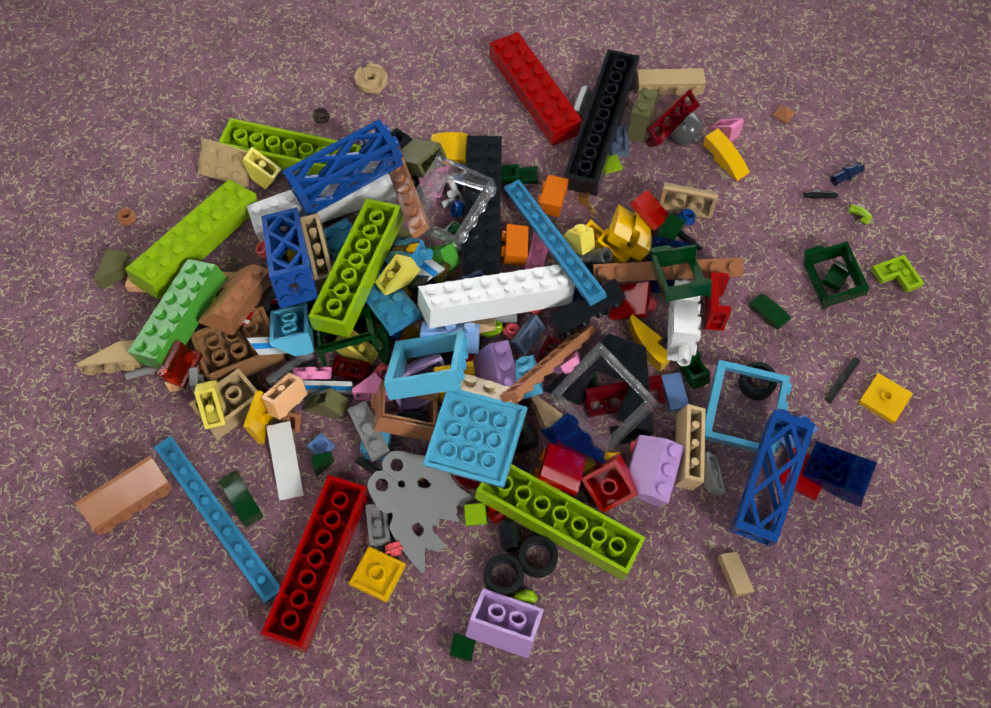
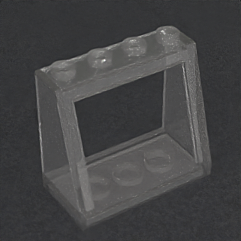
(432, 185)
(630, 423)

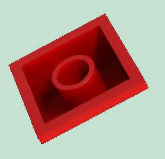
(610, 483)

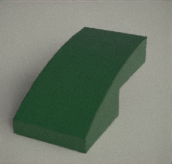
(526, 175)
(671, 227)
(836, 276)
(770, 310)
(384, 355)

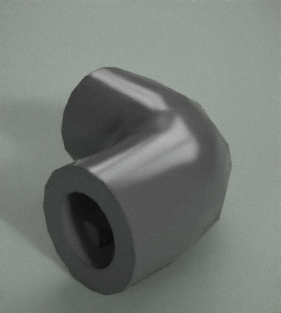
(597, 256)

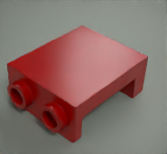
(715, 314)

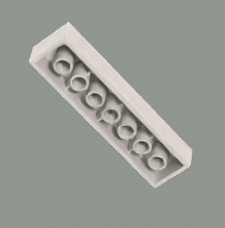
(377, 190)
(494, 295)

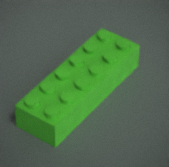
(177, 312)

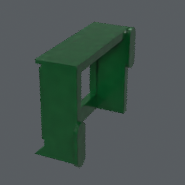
(820, 254)
(667, 256)
(364, 319)

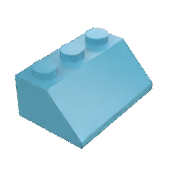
(292, 330)

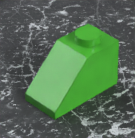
(445, 253)

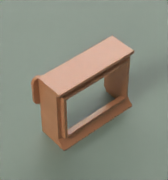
(402, 425)

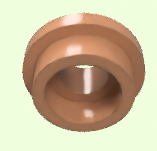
(126, 213)

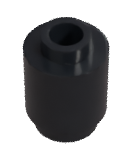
(420, 280)
(415, 413)
(509, 535)

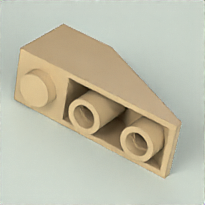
(110, 360)

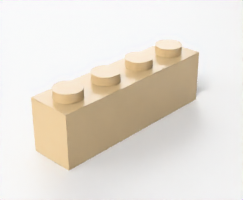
(671, 81)
(317, 248)
(691, 435)

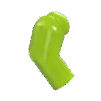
(860, 211)
(499, 327)
(526, 596)

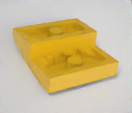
(453, 144)

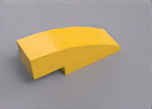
(726, 154)
(621, 227)
(600, 237)
(640, 239)
(647, 337)

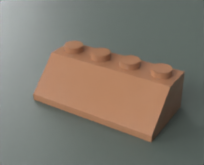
(237, 299)
(124, 496)

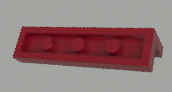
(675, 119)
(616, 390)

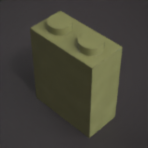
(642, 114)
(420, 155)

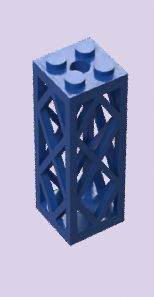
(380, 148)
(276, 245)
(801, 432)

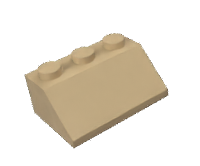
(678, 197)

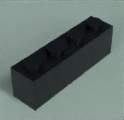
(581, 312)

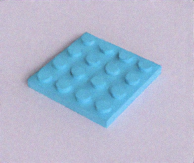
(475, 437)

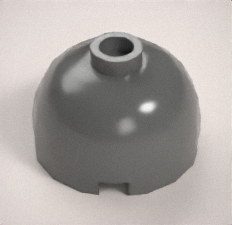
(688, 130)

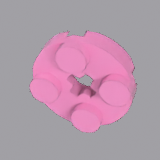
(313, 373)

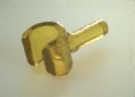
(585, 201)

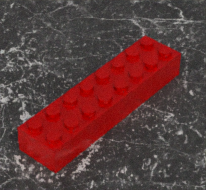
(535, 88)
(315, 564)

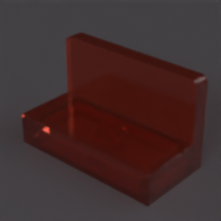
(177, 364)

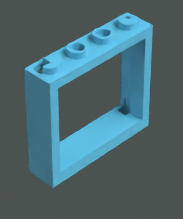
(720, 369)
(428, 383)

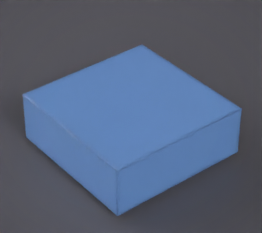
(320, 444)

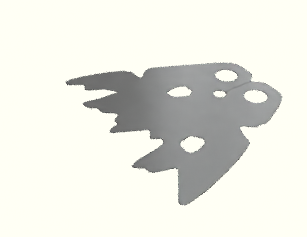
(416, 504)

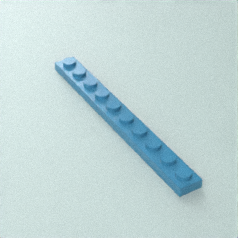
(555, 243)
(218, 520)

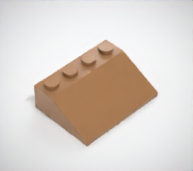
(228, 352)

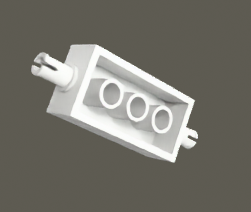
(683, 328)

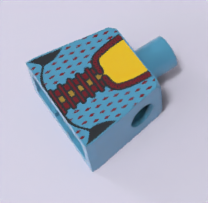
(412, 248)

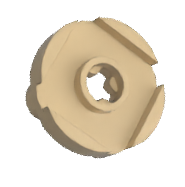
(371, 86)

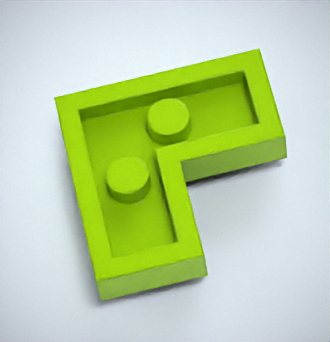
(899, 269)

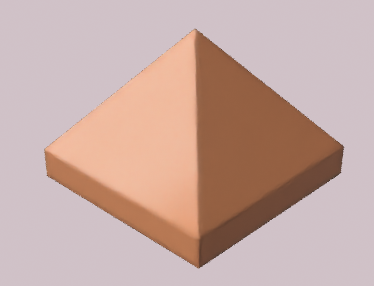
(783, 114)
(295, 420)

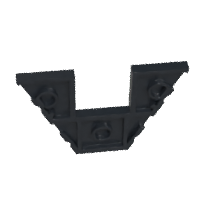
(634, 359)

